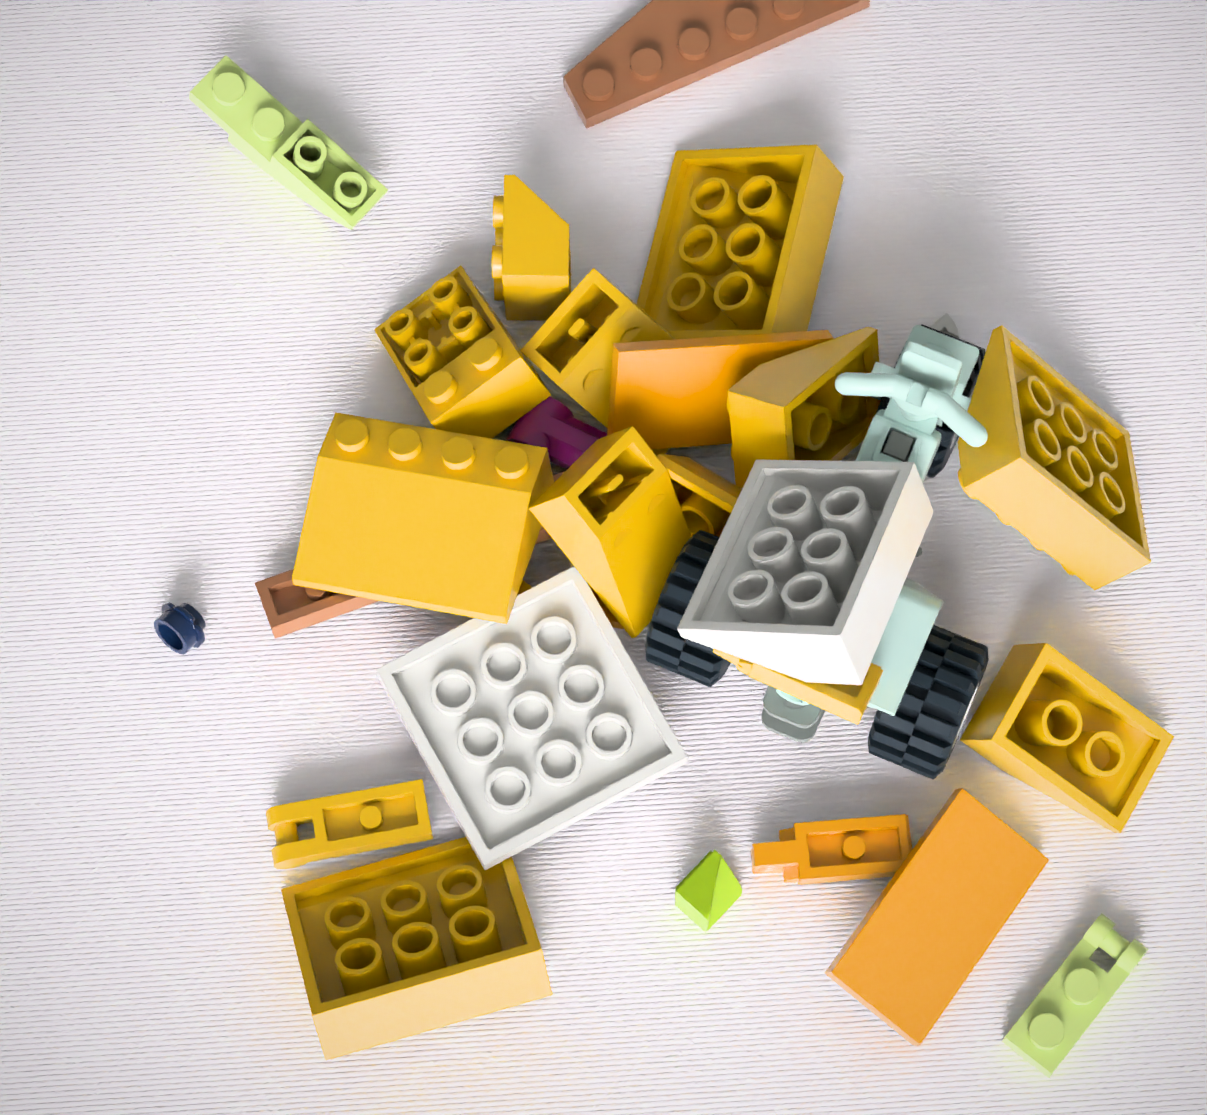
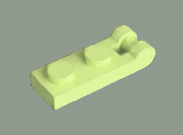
(1073, 997)

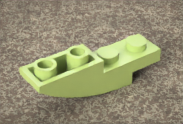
(285, 147)

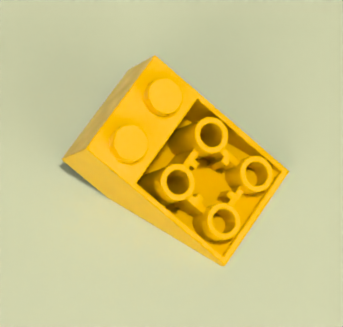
(579, 339)
(461, 359)
(617, 524)

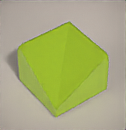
(707, 891)

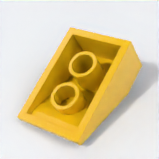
(793, 408)
(1067, 735)

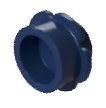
(180, 627)

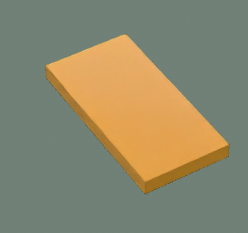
(680, 386)
(937, 916)

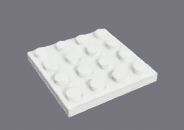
(531, 718)

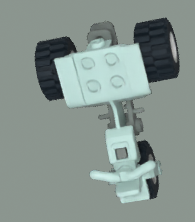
(926, 669)

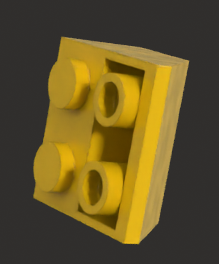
(529, 254)

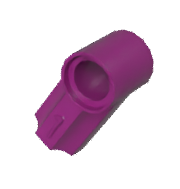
(555, 428)

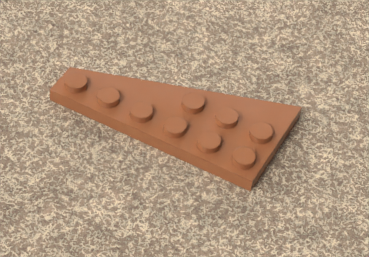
(684, 42)

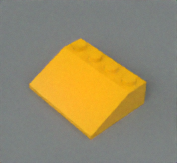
(740, 241)
(1054, 465)
(421, 517)
(413, 945)

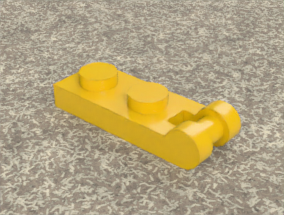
(350, 823)

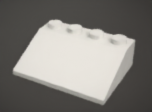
(811, 566)

